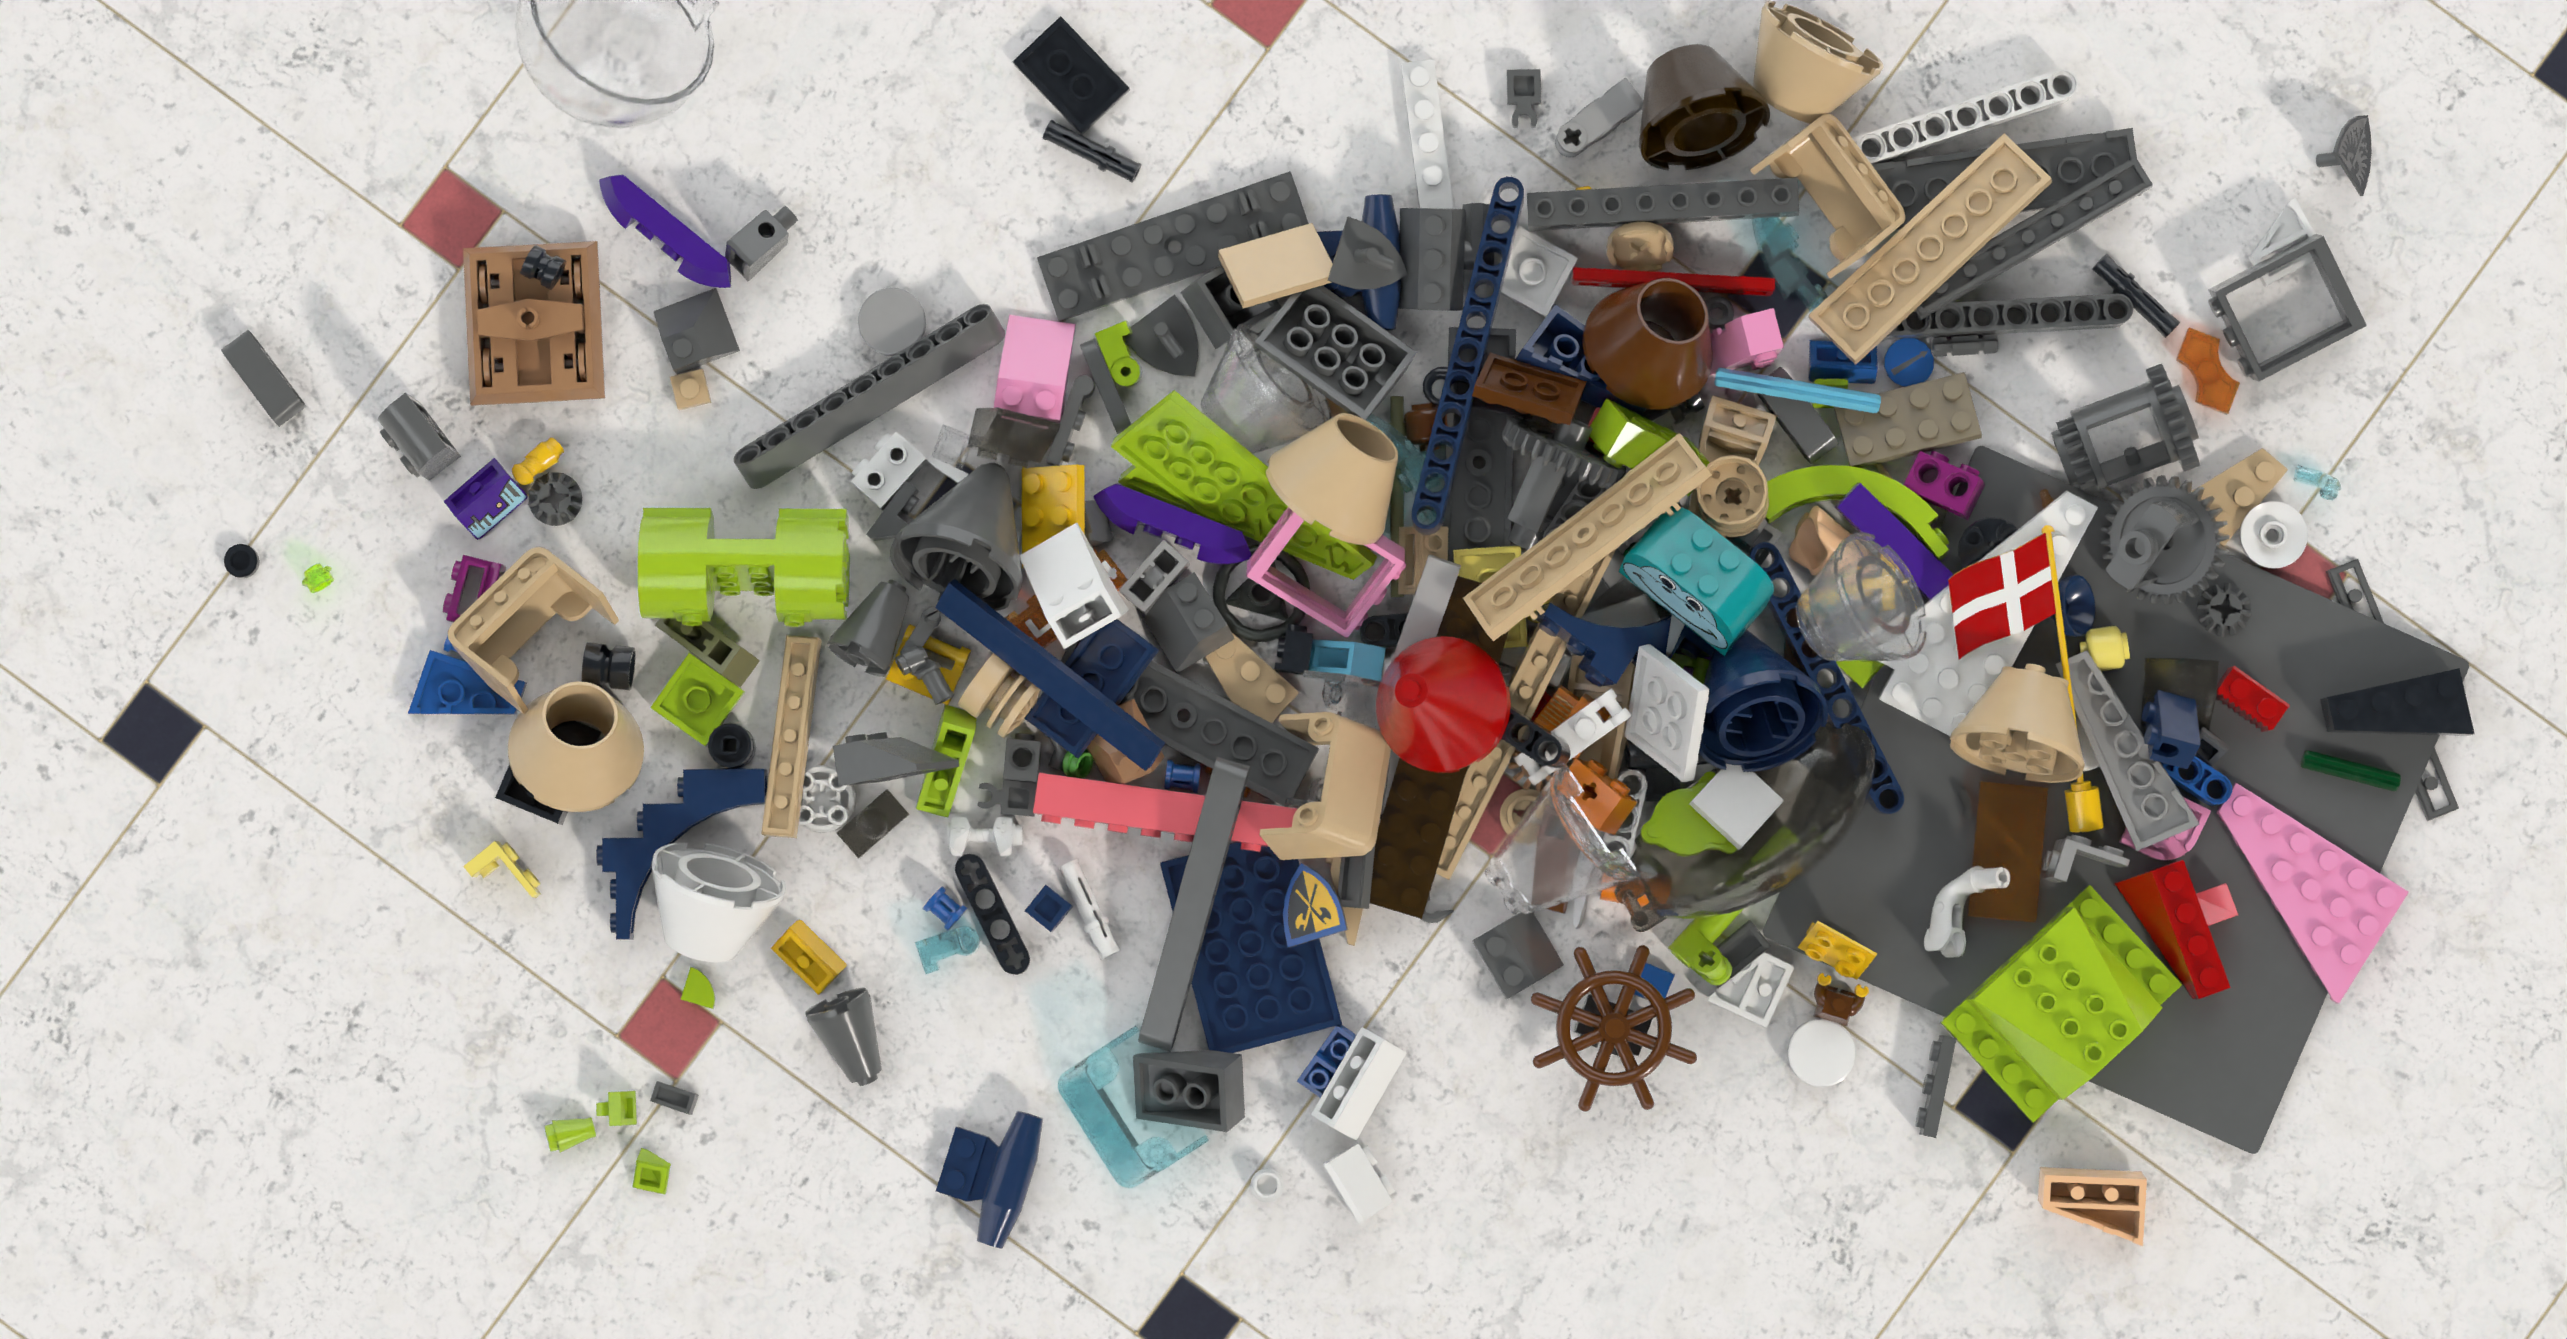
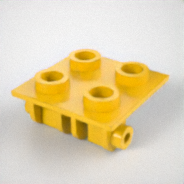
(1836, 950)

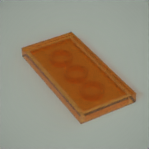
(2010, 837)

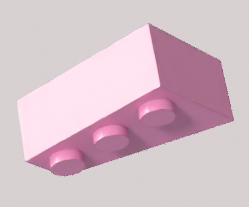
(1746, 342)

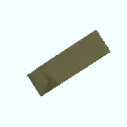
(712, 648)

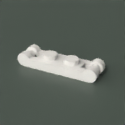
(1578, 732)

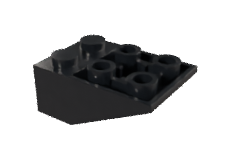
(517, 795)

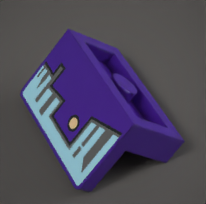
(485, 499)

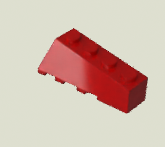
(2174, 919)

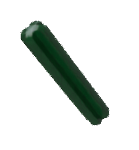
(2350, 770)

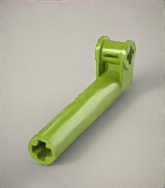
(1696, 947)

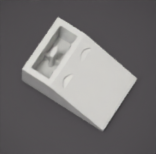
(1072, 585)

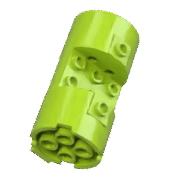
(686, 565)

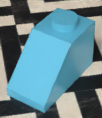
(1347, 658)

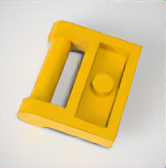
(937, 646)

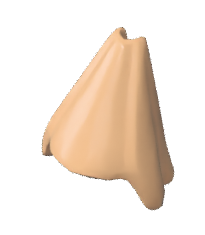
(1816, 539)

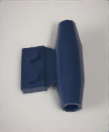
(1381, 303)
(993, 1173)

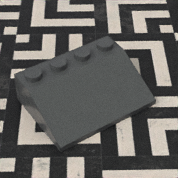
(1336, 350)

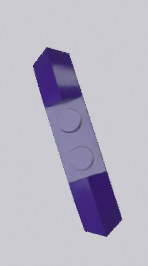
(631, 204)
(1130, 508)

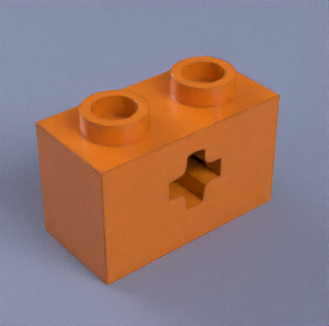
(1603, 799)

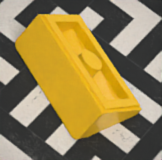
(809, 956)

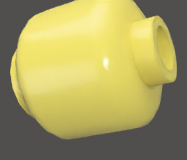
(2106, 647)

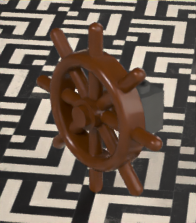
(1615, 1026)

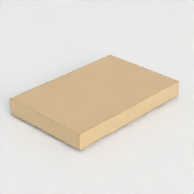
(1276, 265)

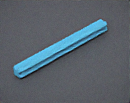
(1797, 390)

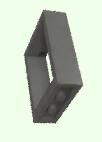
(2335, 284)

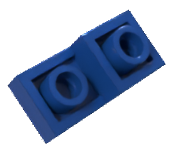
(1327, 1060)

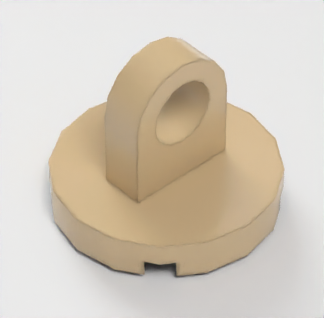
(1640, 246)

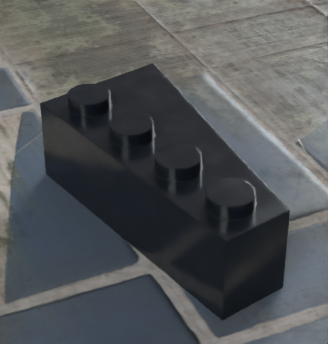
(2412, 706)

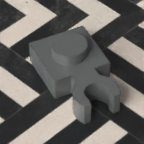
(1524, 91)
(1015, 798)

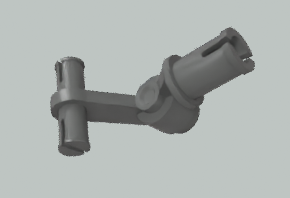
(916, 662)

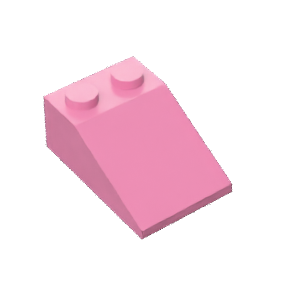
(1035, 367)

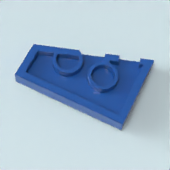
(455, 688)

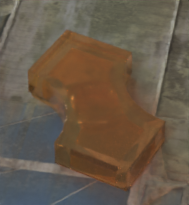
(2201, 357)

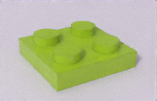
(697, 699)

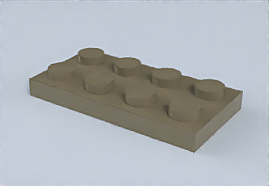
(1910, 421)

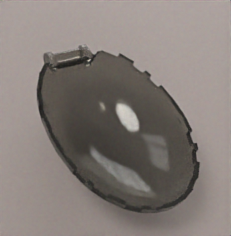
(1821, 803)

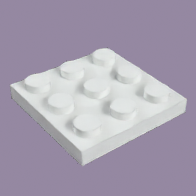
(1666, 712)

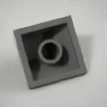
(696, 331)

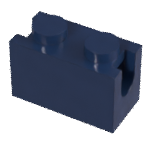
(2171, 729)

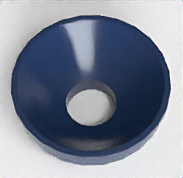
(2076, 605)

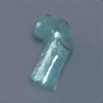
(2316, 478)

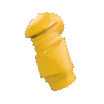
(537, 461)

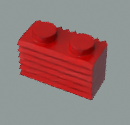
(2250, 699)

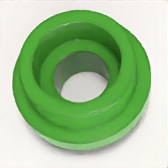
(1077, 767)

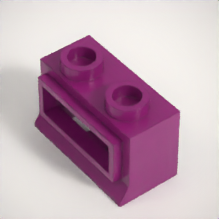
(459, 574)

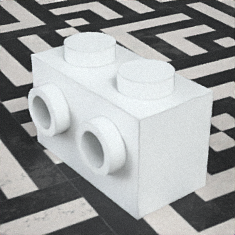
(888, 469)

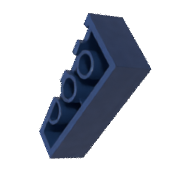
(1559, 348)

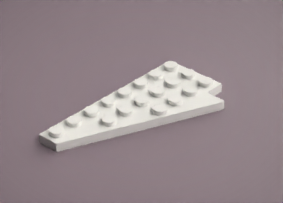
(1937, 684)

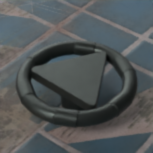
(1258, 599)

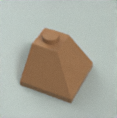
(1111, 762)

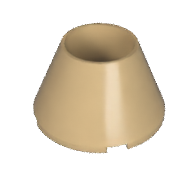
(1808, 63)
(1338, 477)
(572, 775)

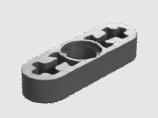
(1105, 385)

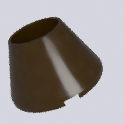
(1697, 110)

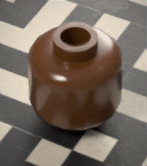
(1420, 423)

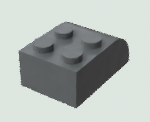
(417, 436)

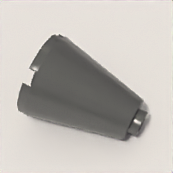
(872, 629)
(849, 1034)

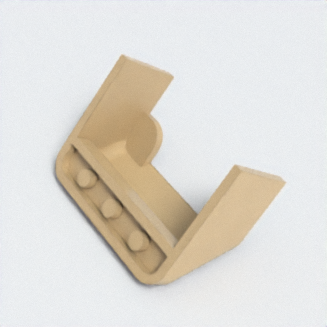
(1841, 186)
(515, 610)
(1351, 794)

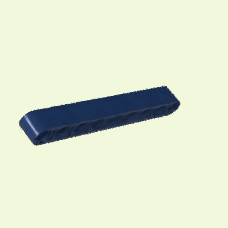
(1839, 687)

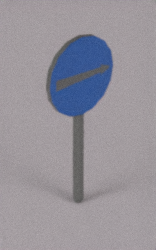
(1908, 362)

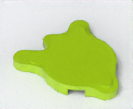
(1680, 827)

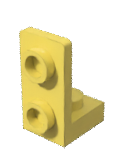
(486, 863)

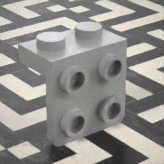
(2059, 860)

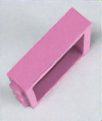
(1343, 622)

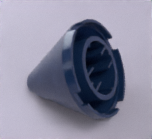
(1758, 708)

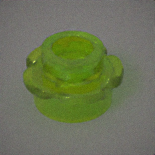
(317, 578)

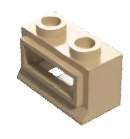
(1433, 544)

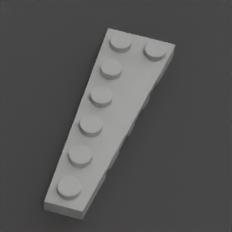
(2139, 786)

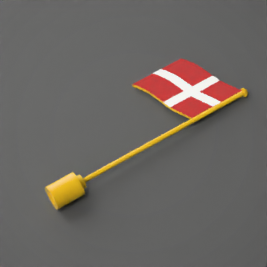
(2006, 598)

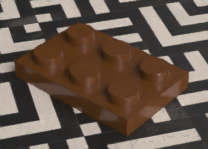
(1529, 389)

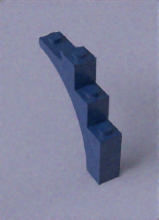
(1611, 649)
(704, 795)

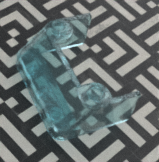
(1123, 1156)

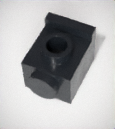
(1294, 650)

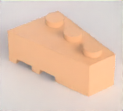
(2098, 1198)

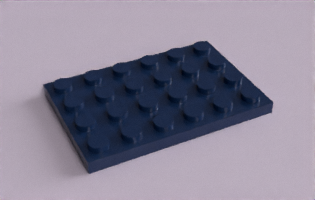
(1246, 976)

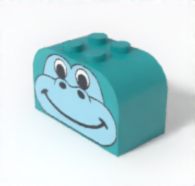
(1698, 577)

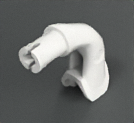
(1947, 912)

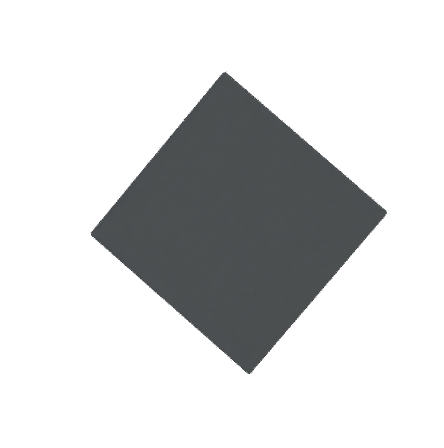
(2201, 1060)

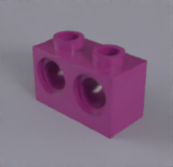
(1941, 489)

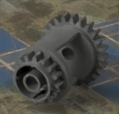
(2171, 419)

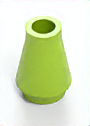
(568, 1133)

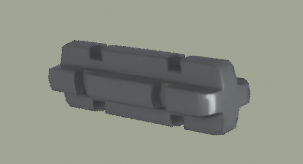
(1964, 345)

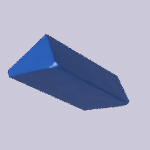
(1829, 362)

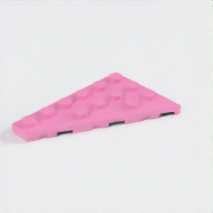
(2322, 893)

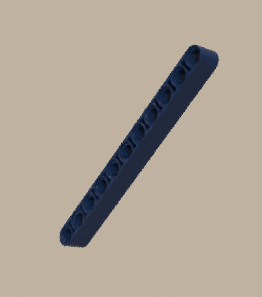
(1471, 339)

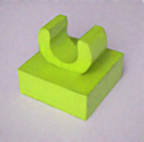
(619, 1108)

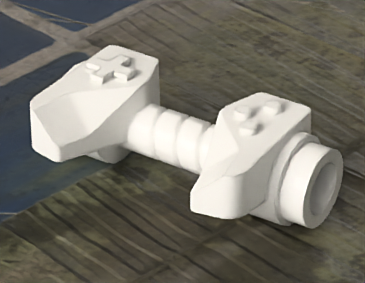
(1003, 833)

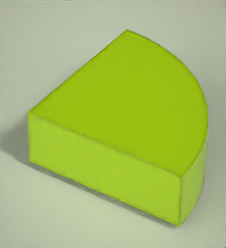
(698, 989)

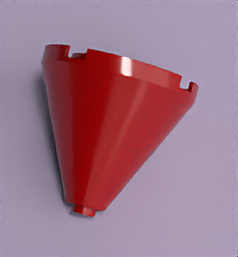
(1443, 704)

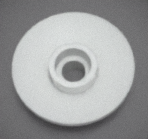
(2290, 531)

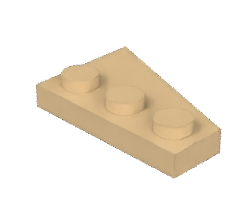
(2242, 488)
(1250, 680)

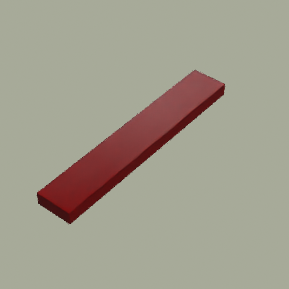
(1700, 282)

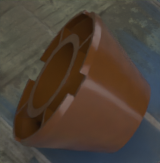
(1638, 361)

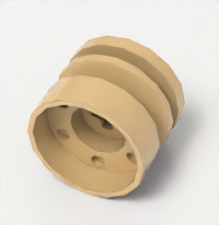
(1733, 477)
(1000, 693)

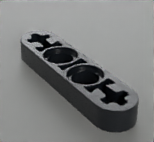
(990, 915)

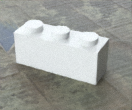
(1358, 1083)

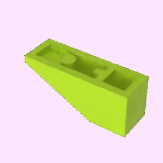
(954, 740)

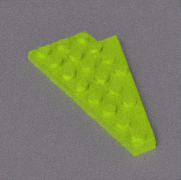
(1204, 470)

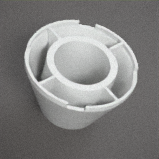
(712, 899)

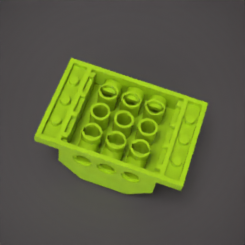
(2062, 1005)

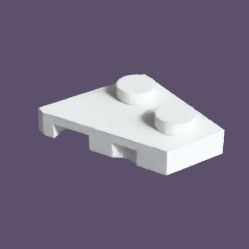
(1755, 989)

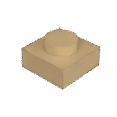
(690, 389)

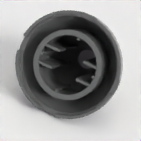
(965, 538)

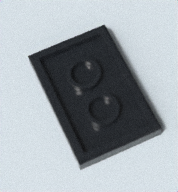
(1071, 75)

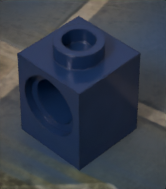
(1048, 908)

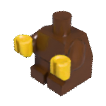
(1837, 1005)

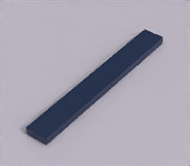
(1050, 675)

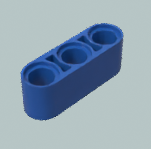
(2198, 783)

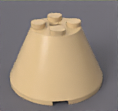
(2022, 727)

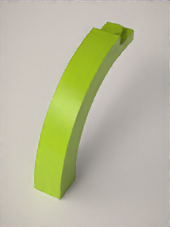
(1835, 481)

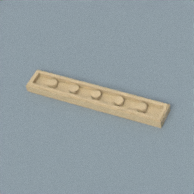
(791, 736)

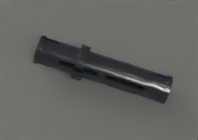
(1094, 152)
(2142, 301)

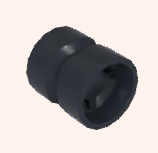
(609, 666)
(731, 746)

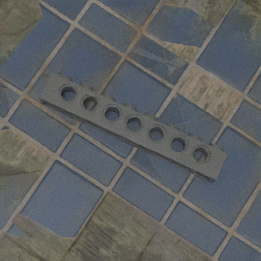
(1663, 204)

